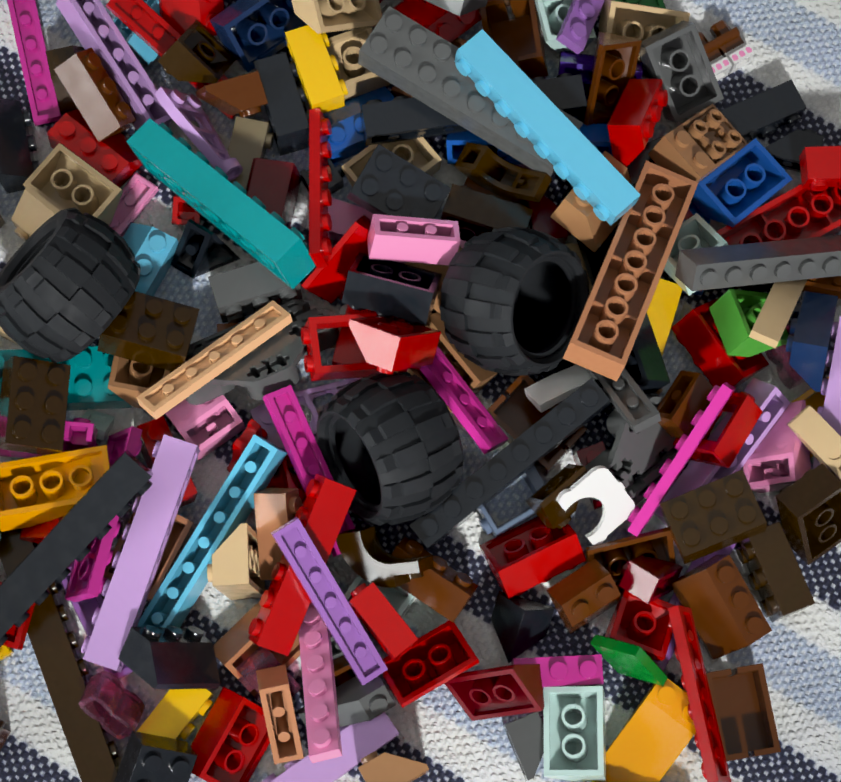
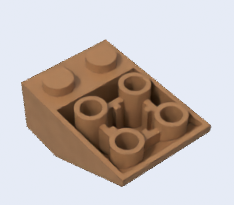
(698, 145)

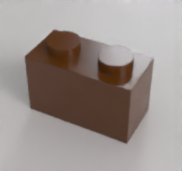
(682, 403)

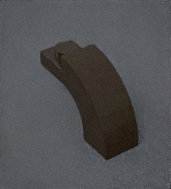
(501, 177)
(372, 563)

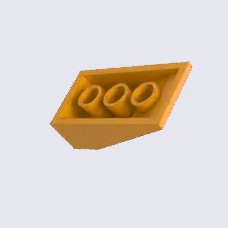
(47, 485)
(651, 736)

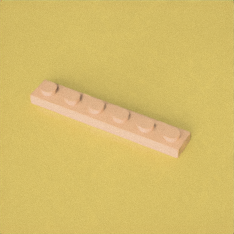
(214, 359)

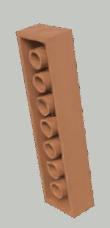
(630, 272)

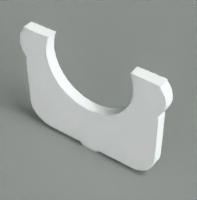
(602, 485)

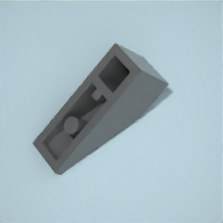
(359, 702)

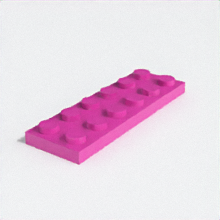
(88, 574)

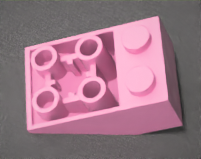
(206, 424)
(779, 457)

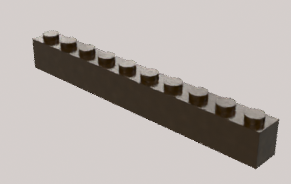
(63, 673)

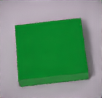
(629, 660)

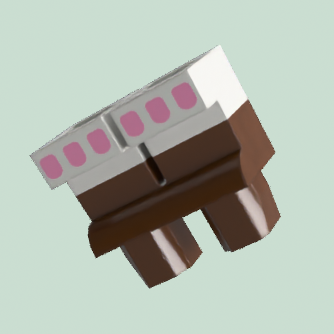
(727, 51)

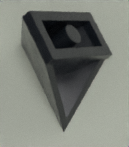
(201, 251)
(519, 623)

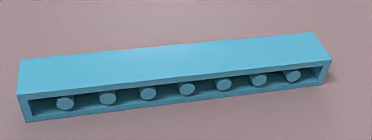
(546, 128)
(224, 515)

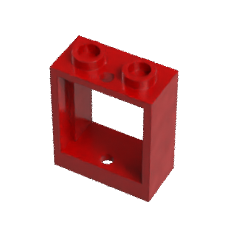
(312, 361)
(734, 434)
(382, 621)

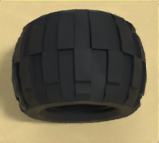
(66, 285)
(513, 300)
(392, 446)

